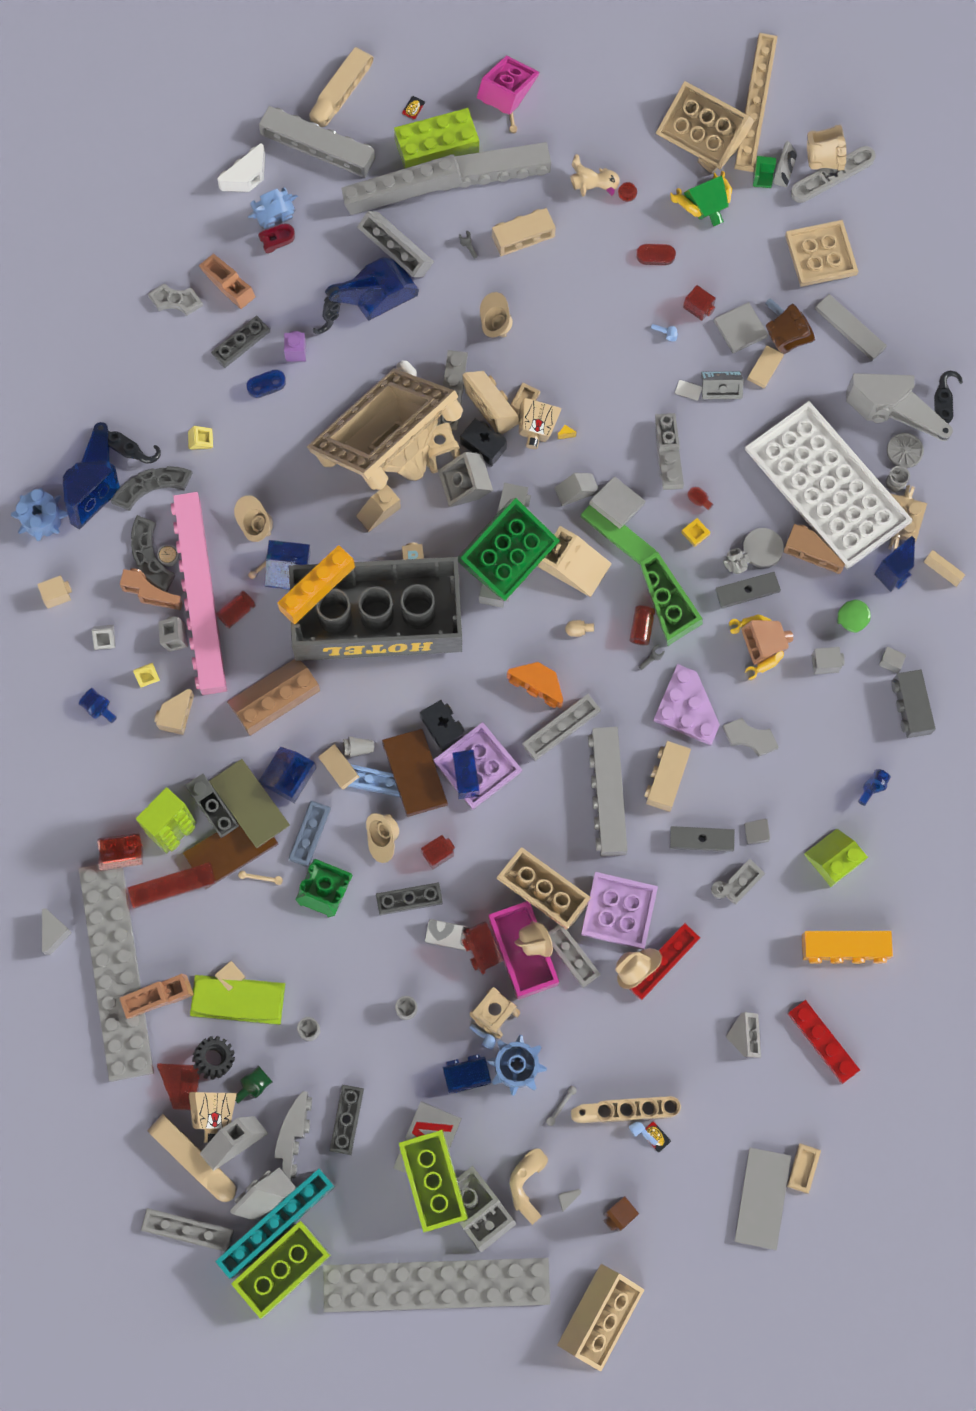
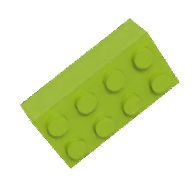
(436, 138)
(166, 820)
(433, 1181)
(281, 1269)

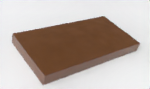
(414, 772)
(227, 853)

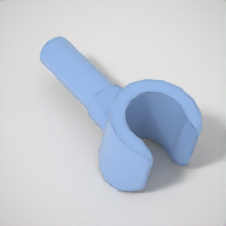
(670, 331)
(489, 1041)
(637, 1128)

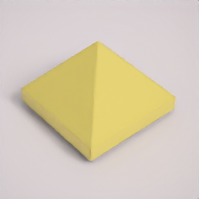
(146, 675)

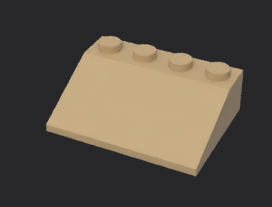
(704, 125)

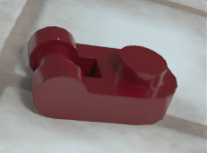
(284, 235)

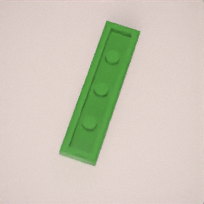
(623, 538)

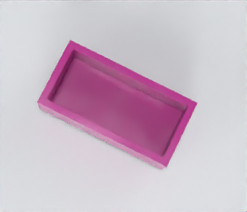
(526, 973)

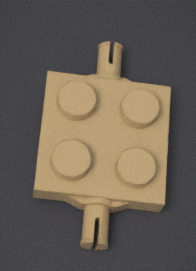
(915, 510)

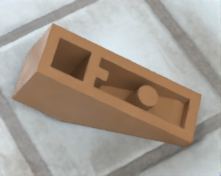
(811, 548)

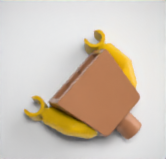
(764, 641)

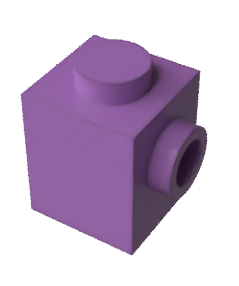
(295, 347)

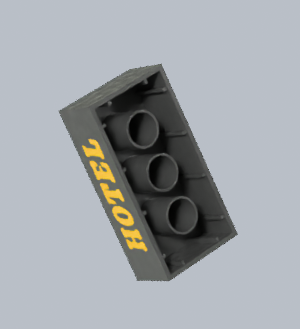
(383, 611)

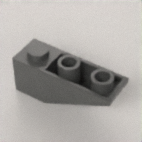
(211, 805)

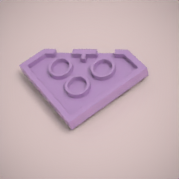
(687, 707)

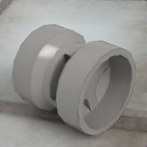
(900, 475)
(405, 1004)
(307, 1026)

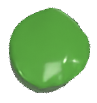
(854, 615)

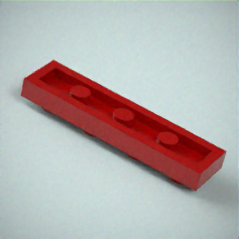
(671, 954)
(824, 1041)

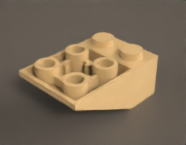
(575, 562)

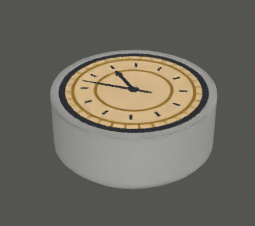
(168, 555)

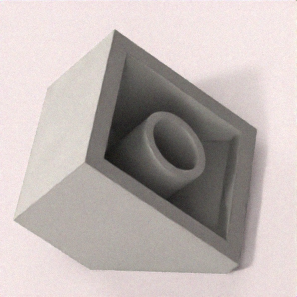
(465, 479)

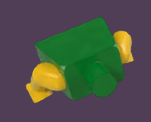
(706, 198)

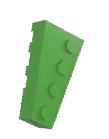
(672, 605)

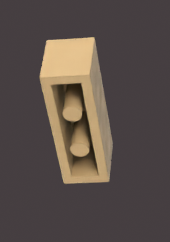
(523, 231)
(667, 776)

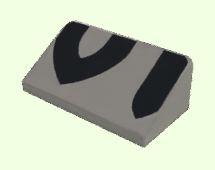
(785, 165)
(445, 934)

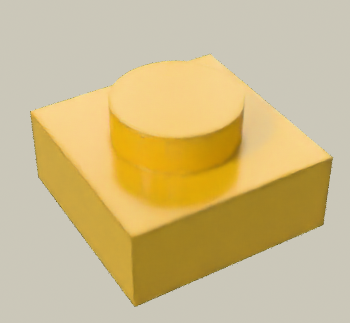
(695, 532)

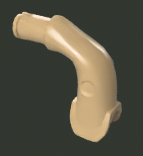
(532, 1162)

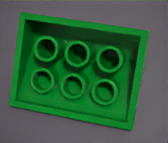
(508, 549)

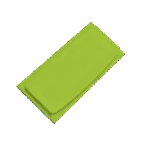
(244, 1002)

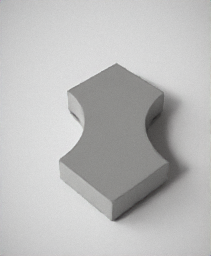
(184, 300)
(742, 734)

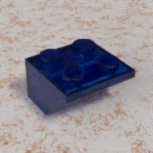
(288, 773)

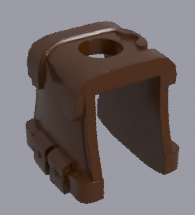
(790, 330)

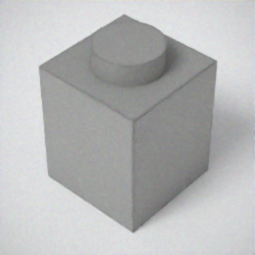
(827, 660)

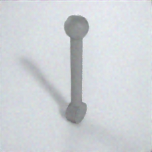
(551, 1120)

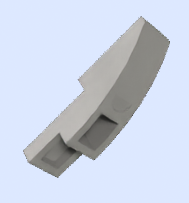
(453, 379)
(668, 451)
(293, 1127)

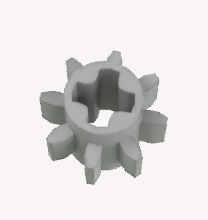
(736, 561)

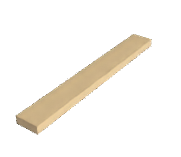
(756, 100)

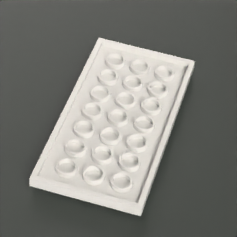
(828, 484)

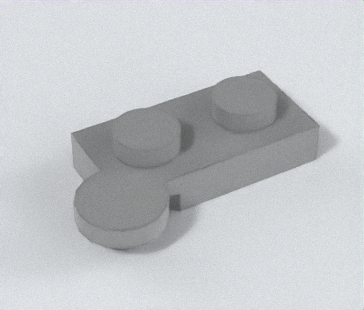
(739, 883)

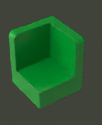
(764, 172)

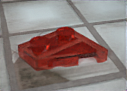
(179, 1082)

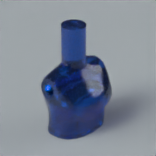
(96, 705)
(877, 783)

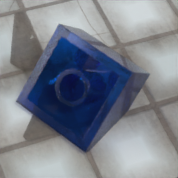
(279, 557)
(896, 567)

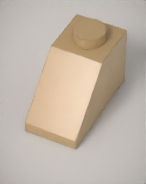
(379, 508)
(175, 713)

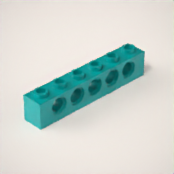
(274, 1224)

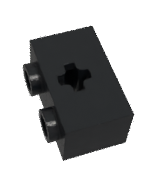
(491, 449)
(443, 736)

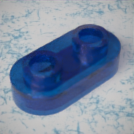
(265, 382)

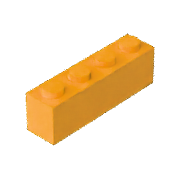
(316, 584)
(847, 946)

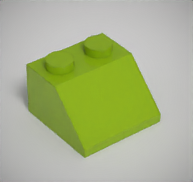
(835, 856)

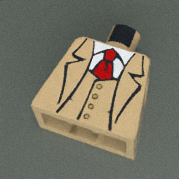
(537, 421)
(211, 1111)

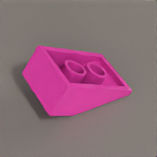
(506, 84)

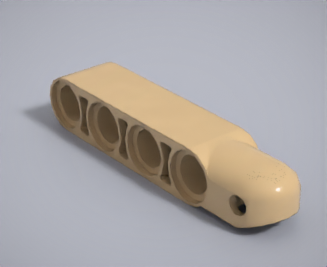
(341, 86)
(591, 1110)
(189, 1157)

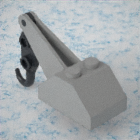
(891, 396)

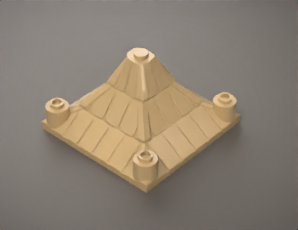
(388, 429)

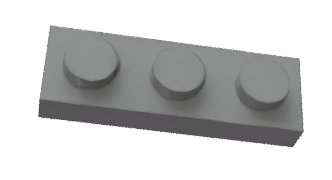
(573, 956)

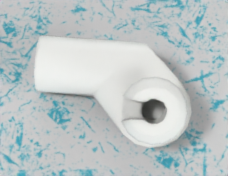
(406, 367)

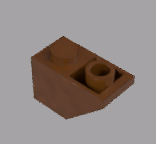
(620, 1215)

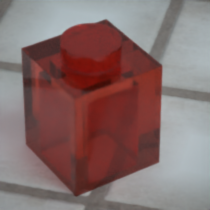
(699, 303)
(438, 851)

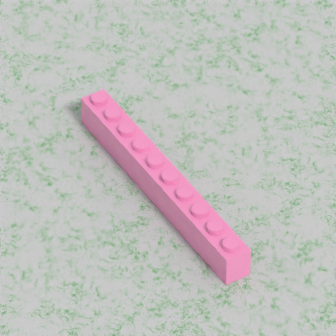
(200, 595)

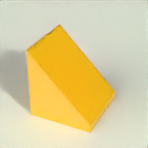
(566, 432)

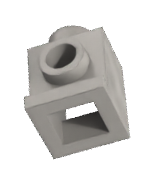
(172, 634)

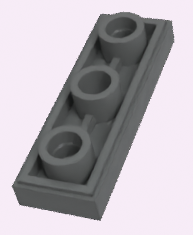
(232, 348)
(759, 586)
(715, 838)
(423, 896)
(349, 1105)

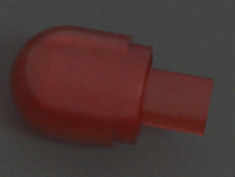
(699, 497)

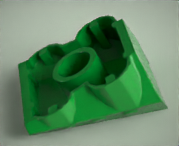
(323, 888)

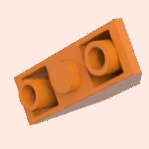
(538, 681)

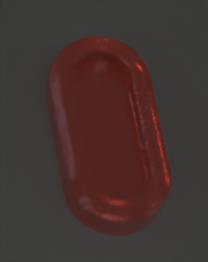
(656, 254)

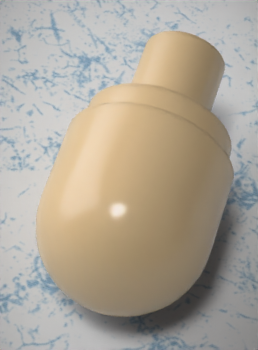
(578, 628)

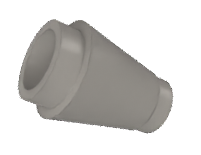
(357, 746)

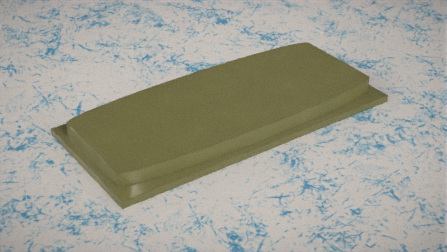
(249, 803)

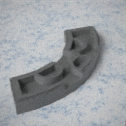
(148, 481)
(144, 555)

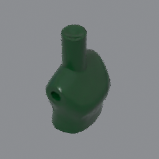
(253, 1084)

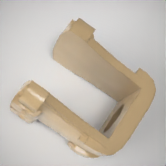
(827, 148)
(436, 449)
(489, 1022)

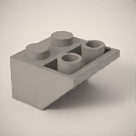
(263, 1195)

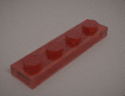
(172, 885)

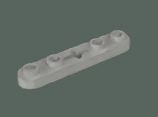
(817, 182)

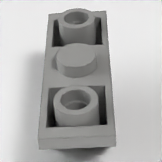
(232, 1141)

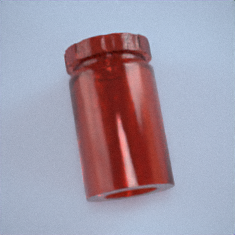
(235, 609)
(642, 625)

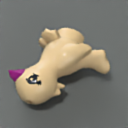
(588, 179)

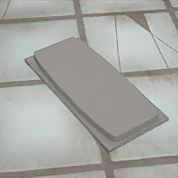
(762, 1198)

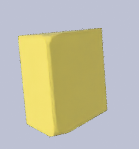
(200, 438)

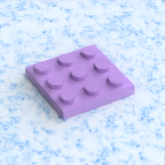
(492, 761)
(619, 911)

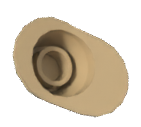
(495, 315)
(253, 518)
(381, 835)
(535, 940)
(636, 966)

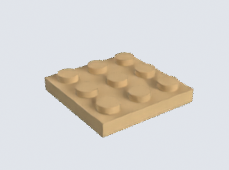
(821, 253)

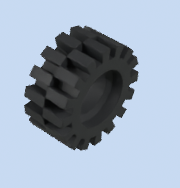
(218, 1046)

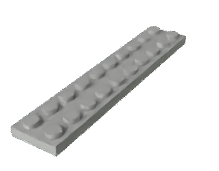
(115, 971)
(436, 1285)

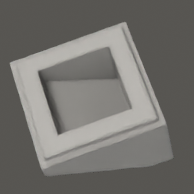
(103, 637)
(892, 660)
(757, 831)
(567, 1198)

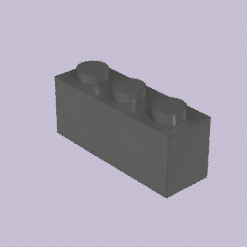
(913, 703)

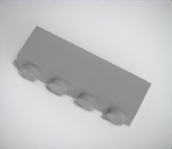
(395, 244)

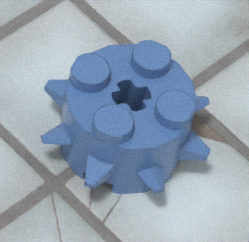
(273, 207)
(33, 504)
(507, 1056)

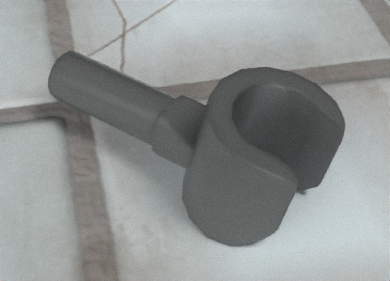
(467, 242)
(653, 656)

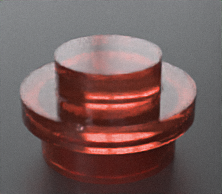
(627, 192)

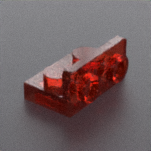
(120, 851)
(482, 947)

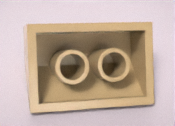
(490, 401)

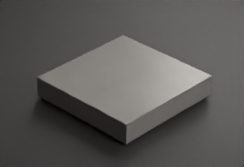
(740, 327)
(617, 502)

